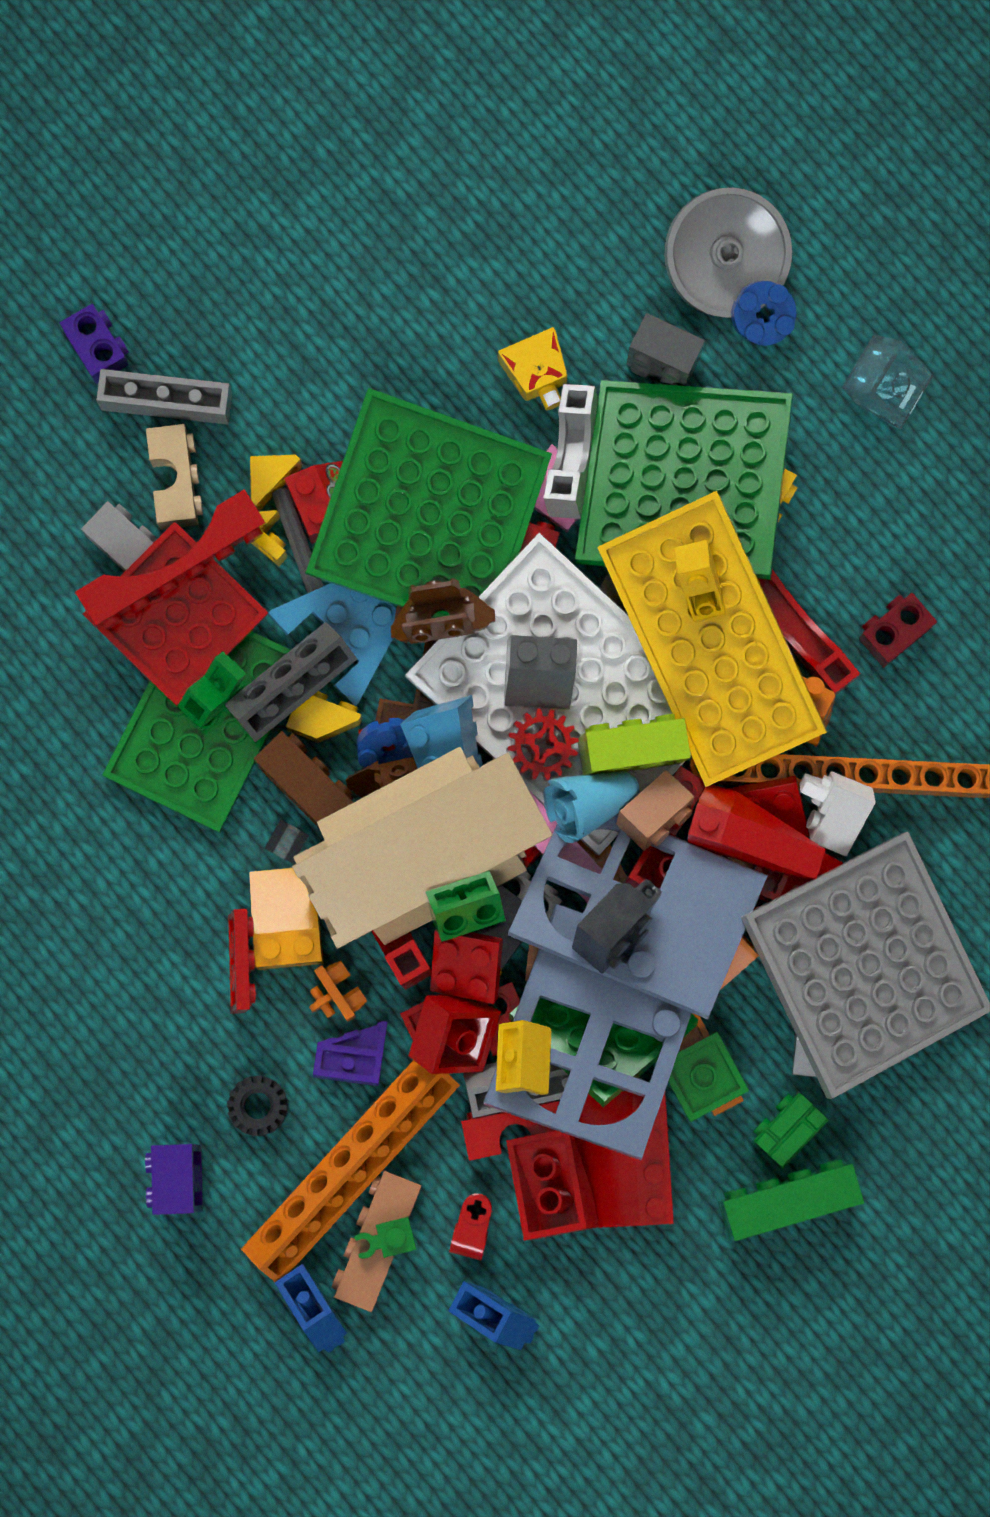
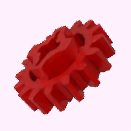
(556, 748)

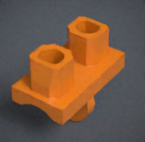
(330, 978)

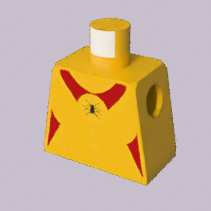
(536, 367)

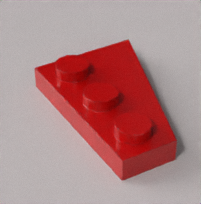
(779, 798)

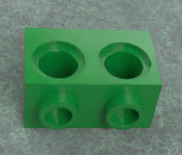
(465, 906)

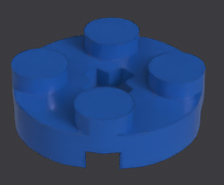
(749, 302)
(376, 736)

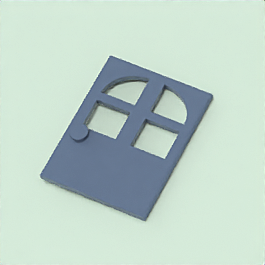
(692, 924)
(606, 1003)

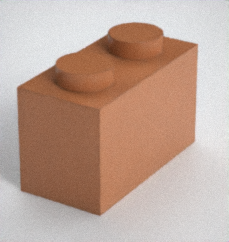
(655, 811)

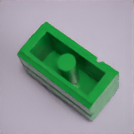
(789, 1129)

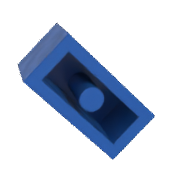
(311, 1309)
(493, 1316)

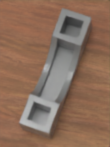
(568, 476)

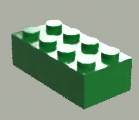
(791, 1201)

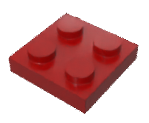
(467, 966)

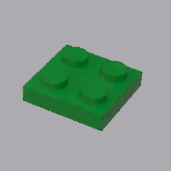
(705, 1077)

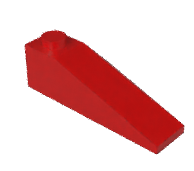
(744, 831)

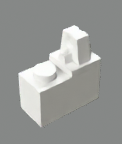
(840, 812)

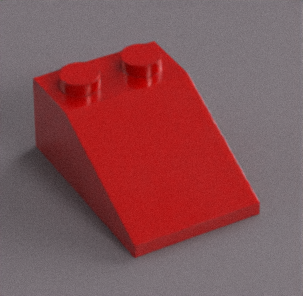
(551, 1185)

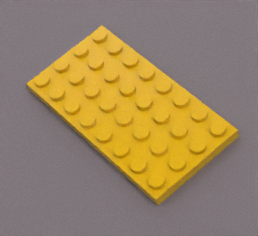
(720, 672)

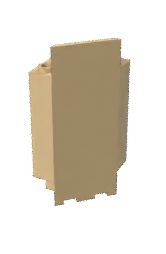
(416, 837)

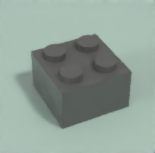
(664, 352)

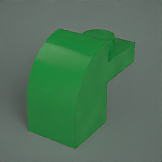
(210, 693)

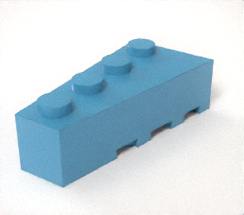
(442, 729)

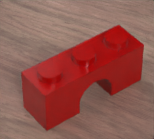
(484, 1132)

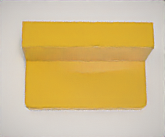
(523, 1057)

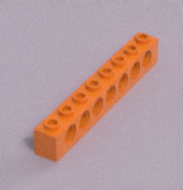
(348, 1170)

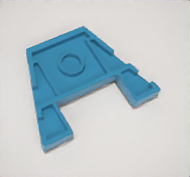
(357, 618)

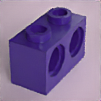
(91, 345)

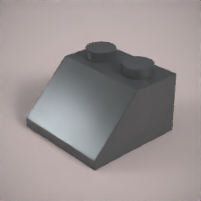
(540, 672)

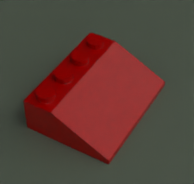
(624, 1187)

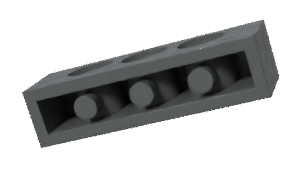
(290, 681)

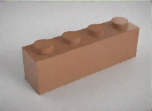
(364, 1278)

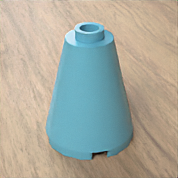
(587, 801)

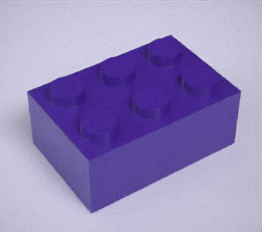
(175, 1179)

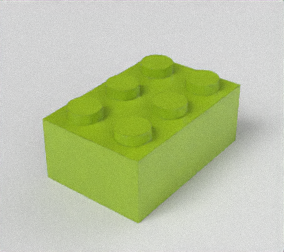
(634, 745)

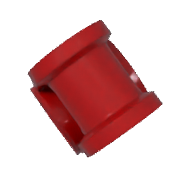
(471, 1232)

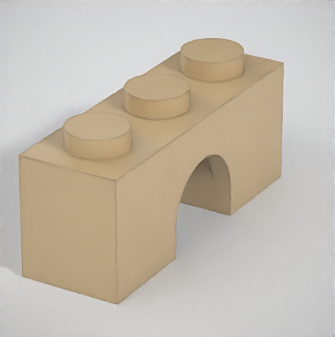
(172, 448)

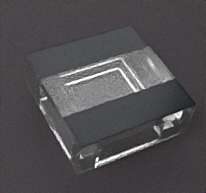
(286, 841)

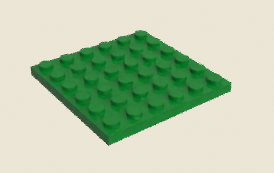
(677, 444)
(424, 503)

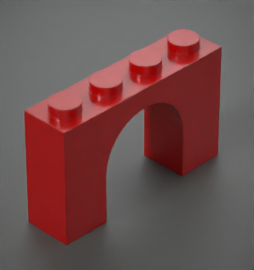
(405, 960)

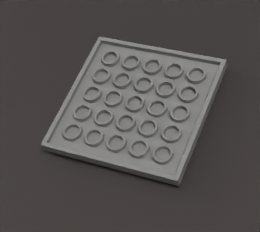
(866, 964)

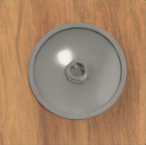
(723, 245)

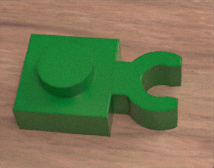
(393, 1238)

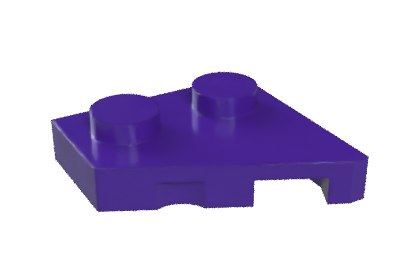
(352, 1057)

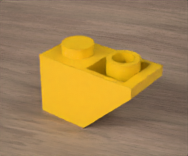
(699, 580)
(322, 719)

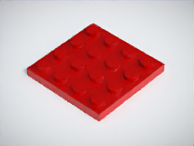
(188, 627)

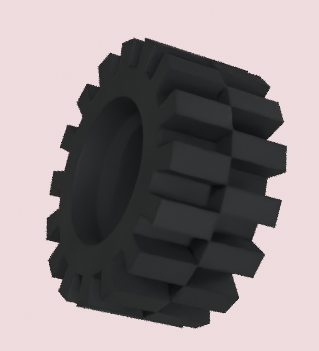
(237, 1102)

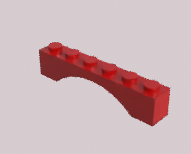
(113, 596)
(807, 640)

